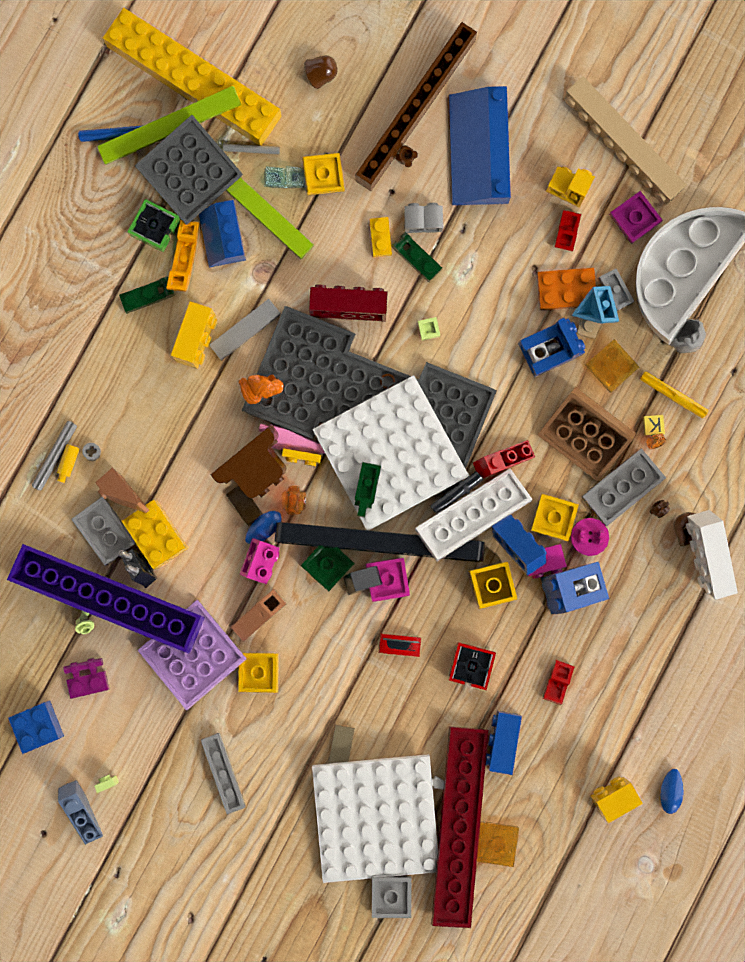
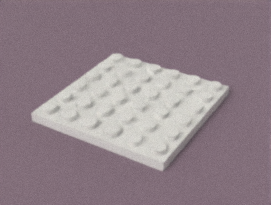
(400, 436)
(375, 818)

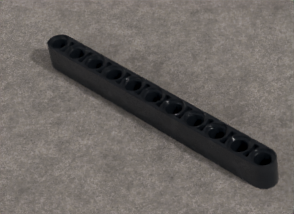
(369, 541)

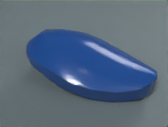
(263, 526)
(672, 792)

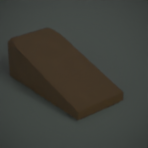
(244, 505)

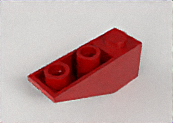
(504, 459)

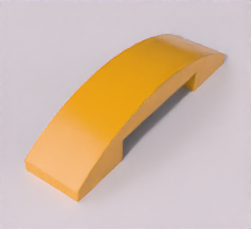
(184, 256)

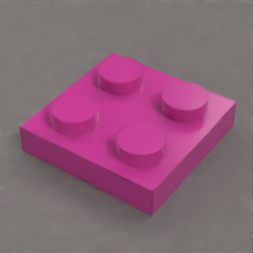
(393, 580)

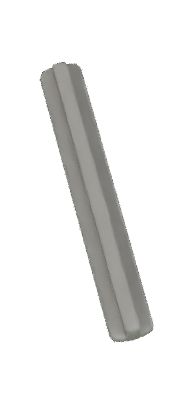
(54, 455)

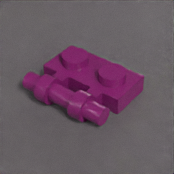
(86, 684)

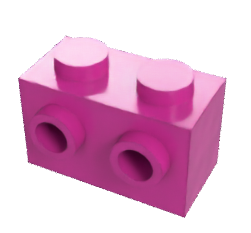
(259, 561)

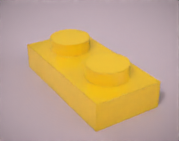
(380, 237)
(309, 458)

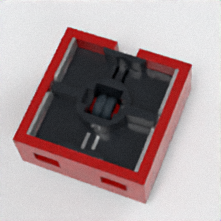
(472, 666)

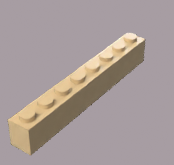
(624, 141)

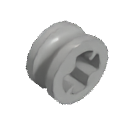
(87, 447)

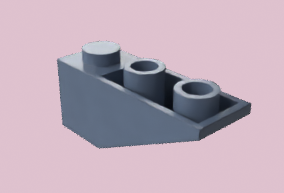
(79, 811)

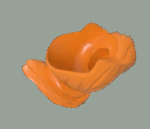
(259, 386)

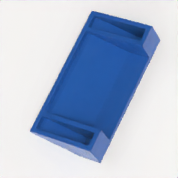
(480, 146)

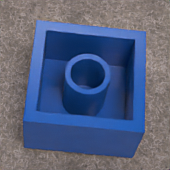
(36, 727)

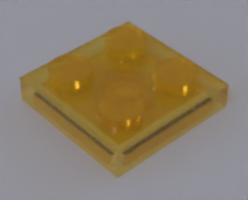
(612, 366)
(497, 843)

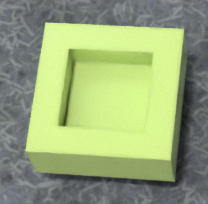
(429, 328)
(106, 782)

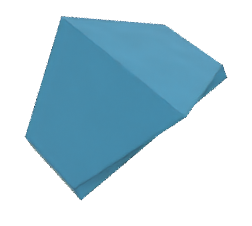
(598, 306)

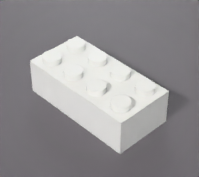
(711, 554)

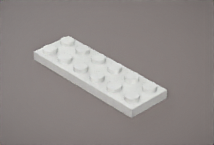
(473, 514)

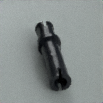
(457, 492)

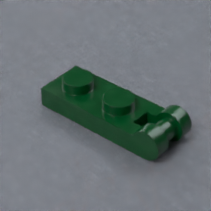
(417, 257)
(146, 295)

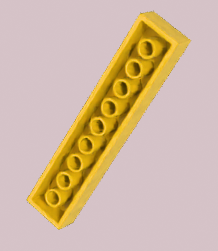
(189, 74)

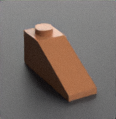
(116, 488)

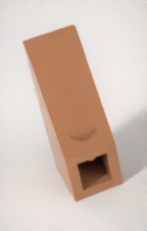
(259, 615)

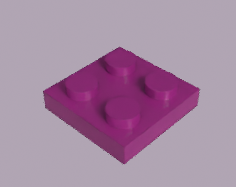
(635, 217)

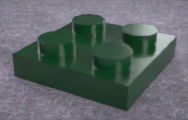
(327, 566)

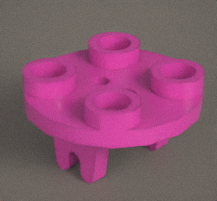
(580, 537)

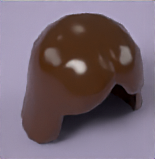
(320, 70)
(682, 534)

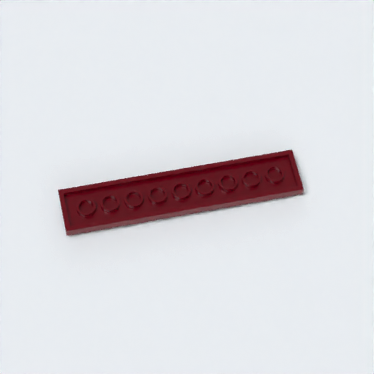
(459, 827)

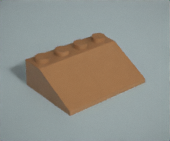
(586, 434)

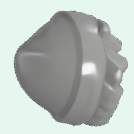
(689, 337)

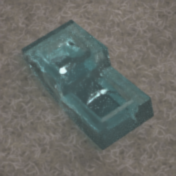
(284, 177)

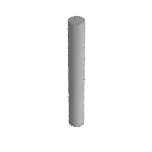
(251, 148)

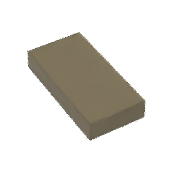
(341, 744)

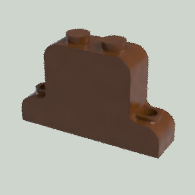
(254, 466)

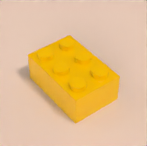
(194, 335)
(155, 535)

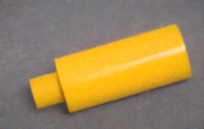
(67, 462)

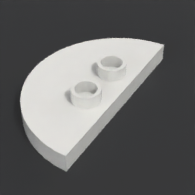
(684, 265)

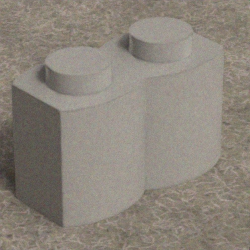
(423, 218)

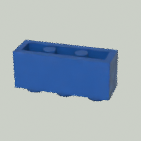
(519, 544)
(503, 742)

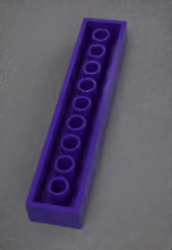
(106, 598)

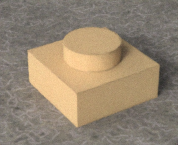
(587, 329)

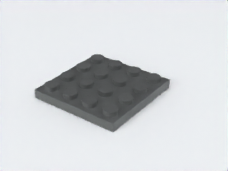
(189, 169)

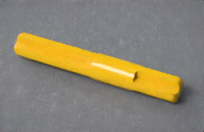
(674, 395)

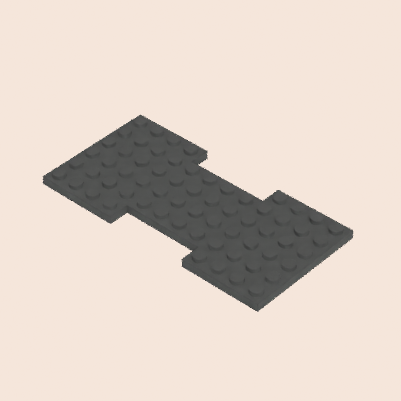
(327, 380)

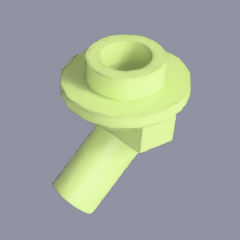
(83, 625)

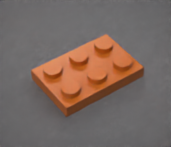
(564, 287)

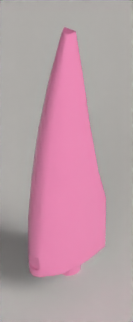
(294, 441)

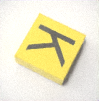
(653, 425)

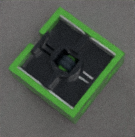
(154, 225)

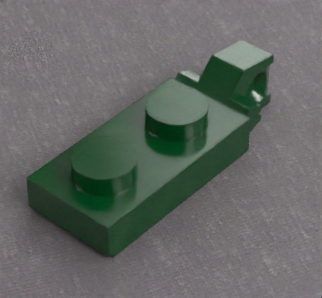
(366, 487)

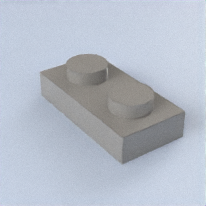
(619, 290)

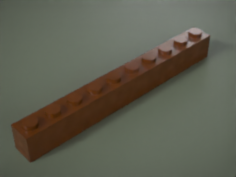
(416, 106)

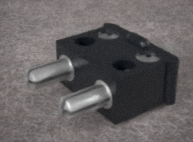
(138, 567)

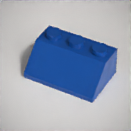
(222, 234)

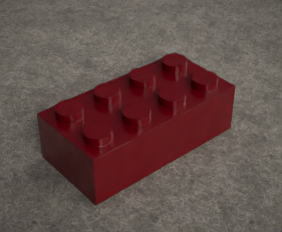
(348, 303)

